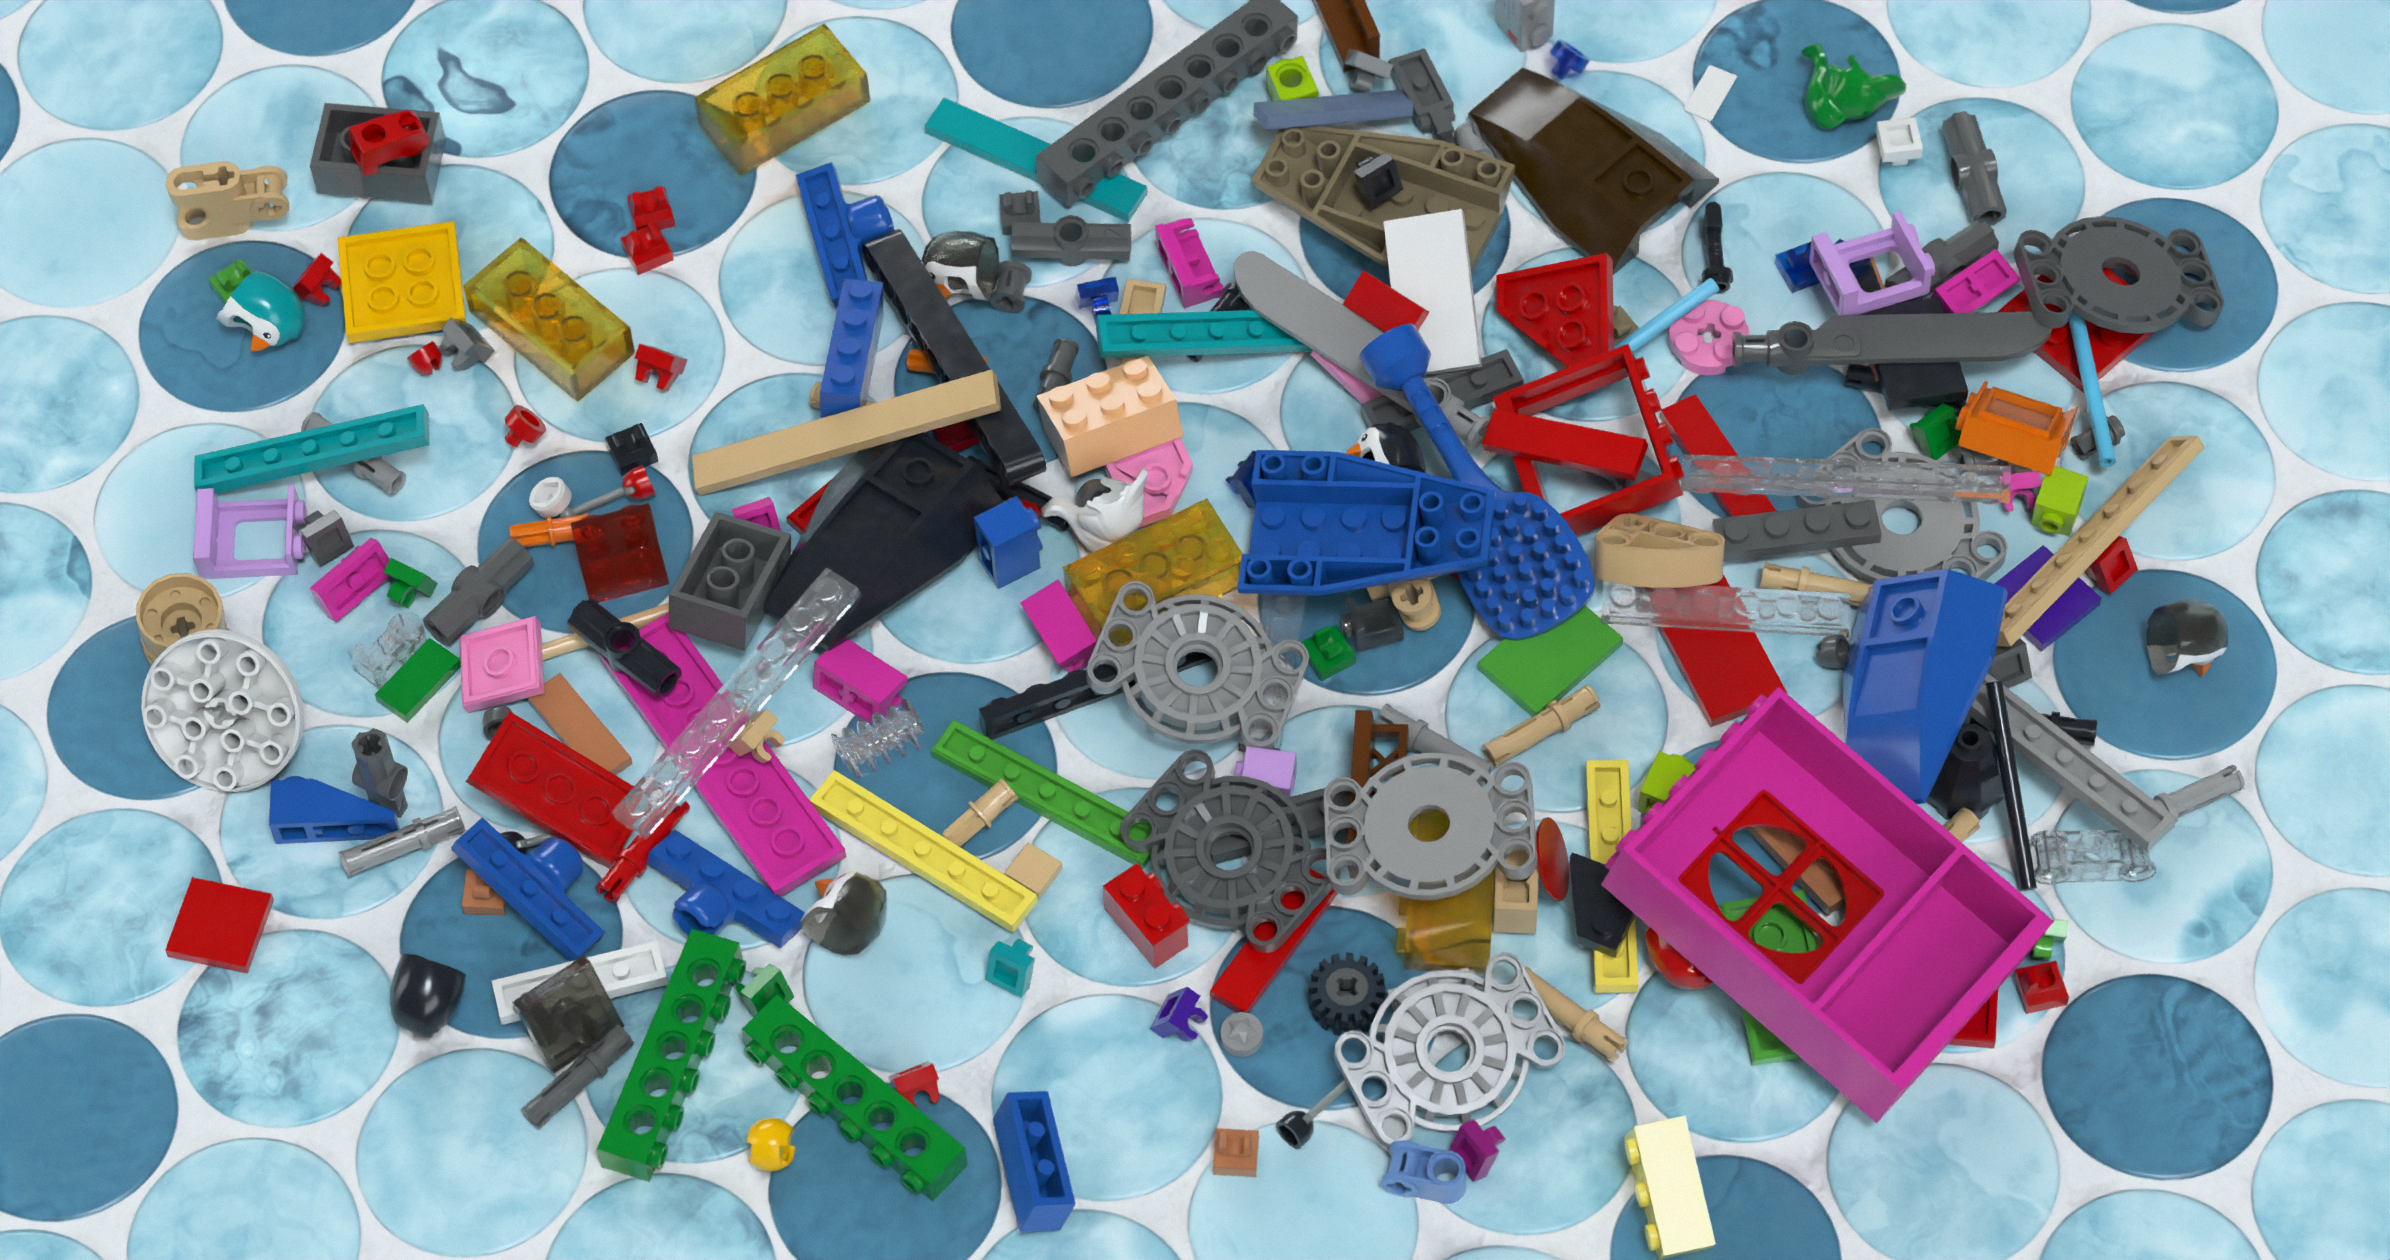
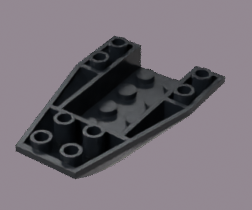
(888, 527)

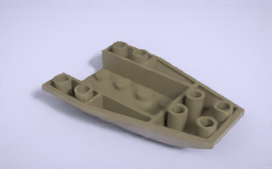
(1315, 178)

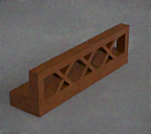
(1349, 27)
(1364, 754)

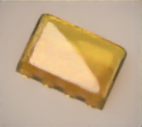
(1448, 930)

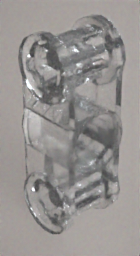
(2066, 857)

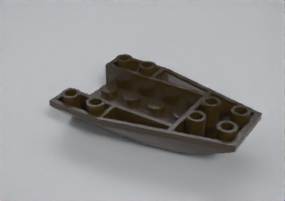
(1587, 165)

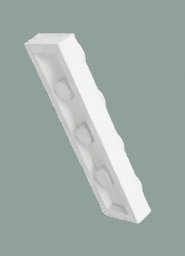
(619, 972)

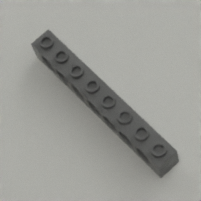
(1166, 98)

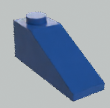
(318, 812)

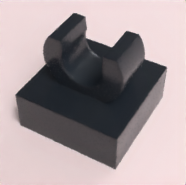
(1377, 179)
(631, 448)

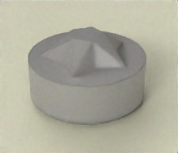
(1241, 1034)

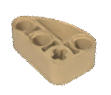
(1657, 553)

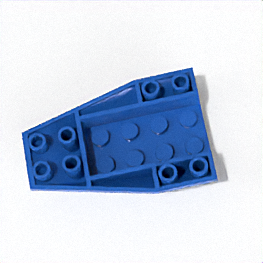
(1358, 524)
(1916, 671)

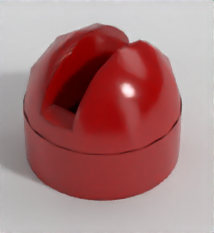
(426, 359)

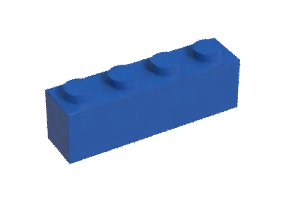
(852, 347)

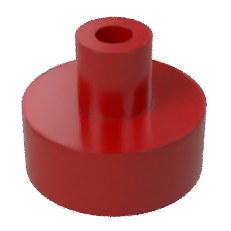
(523, 426)

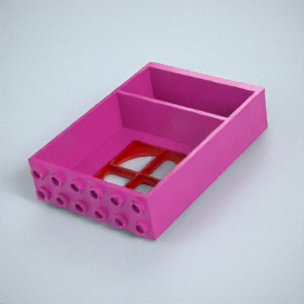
(1923, 916)

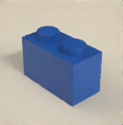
(1008, 541)

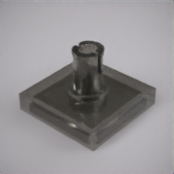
(567, 1013)

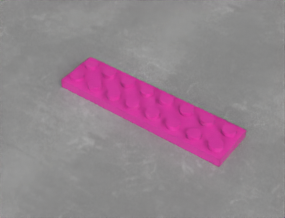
(750, 799)

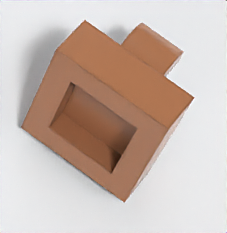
(480, 897)
(1235, 1152)

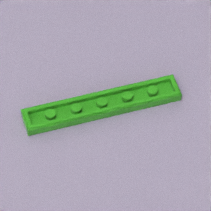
(1040, 790)

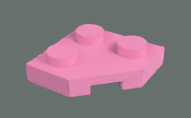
(1167, 477)

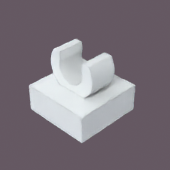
(1899, 140)

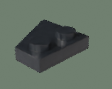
(1599, 915)

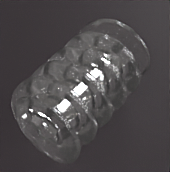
(879, 738)

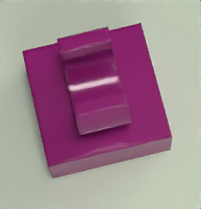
(1477, 1148)

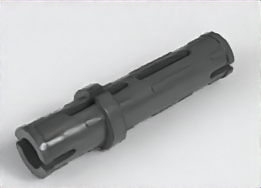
(590, 1065)

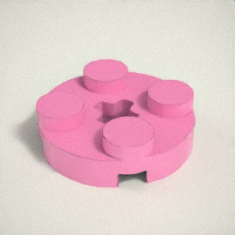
(1690, 345)

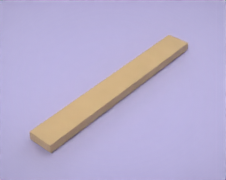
(846, 432)
(2096, 536)

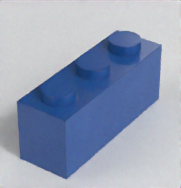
(1033, 1161)

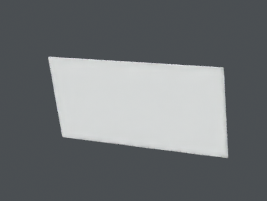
(1710, 93)

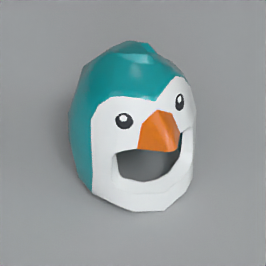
(266, 309)

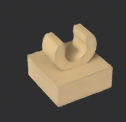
(755, 733)

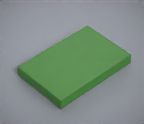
(1551, 663)

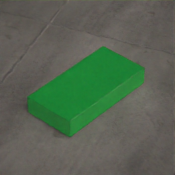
(418, 680)

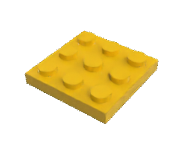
(400, 281)

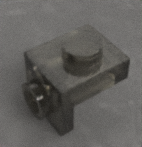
(1371, 624)

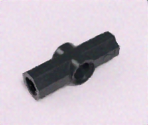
(639, 662)

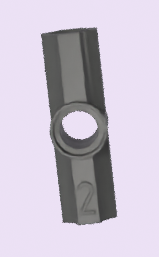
(1974, 168)
(1052, 240)
(1953, 255)
(478, 591)
(379, 772)

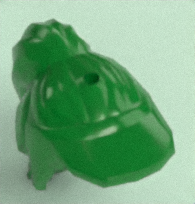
(1843, 93)

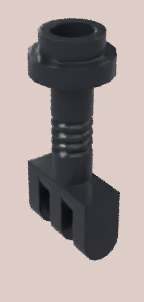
(1712, 239)

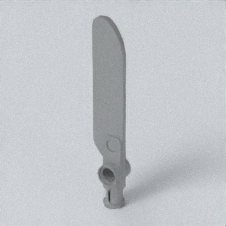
(1335, 333)

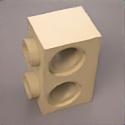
(1515, 899)

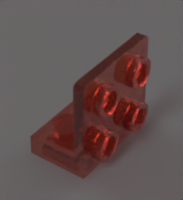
(619, 553)

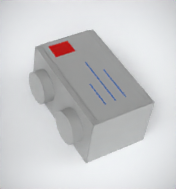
(1526, 21)

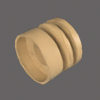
(175, 609)

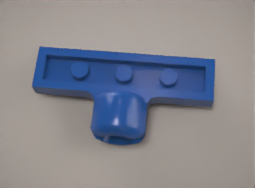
(840, 226)
(533, 884)
(721, 893)

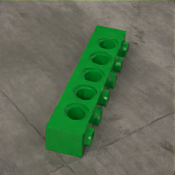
(701, 958)
(783, 1025)

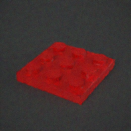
(2059, 352)

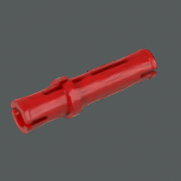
(632, 861)

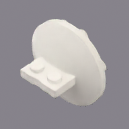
(222, 710)

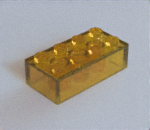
(782, 99)
(549, 319)
(1173, 557)

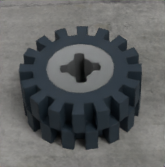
(1342, 1008)

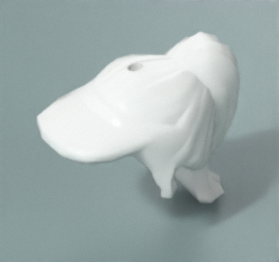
(1106, 516)

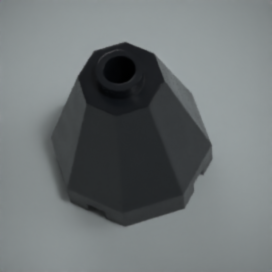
(1968, 775)

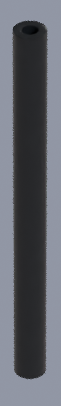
(2011, 785)

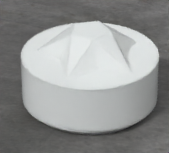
(550, 497)

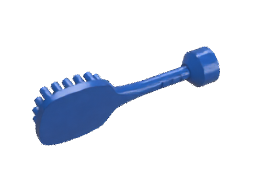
(1535, 561)

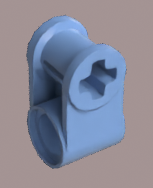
(1419, 1173)

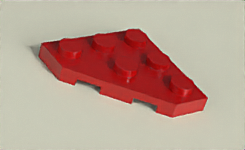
(1562, 306)

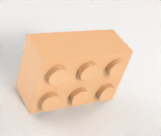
(1110, 415)

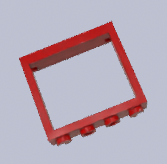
(1581, 380)

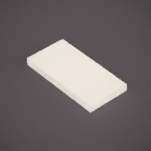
(1433, 269)

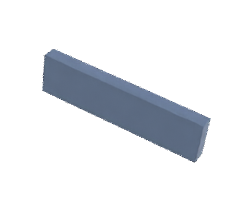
(1333, 109)

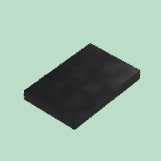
(1919, 383)

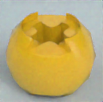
(771, 1144)

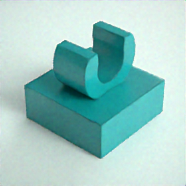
(1011, 966)

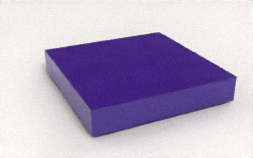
(2063, 613)

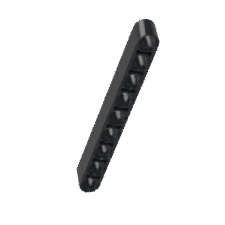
(951, 352)

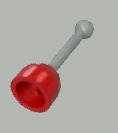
(634, 485)

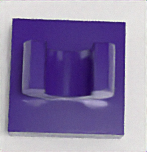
(1175, 1014)

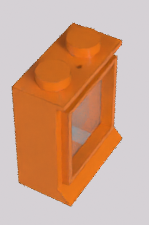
(2015, 428)

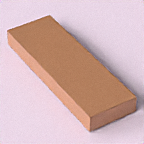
(578, 725)

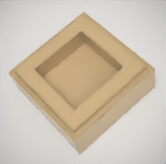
(1034, 869)

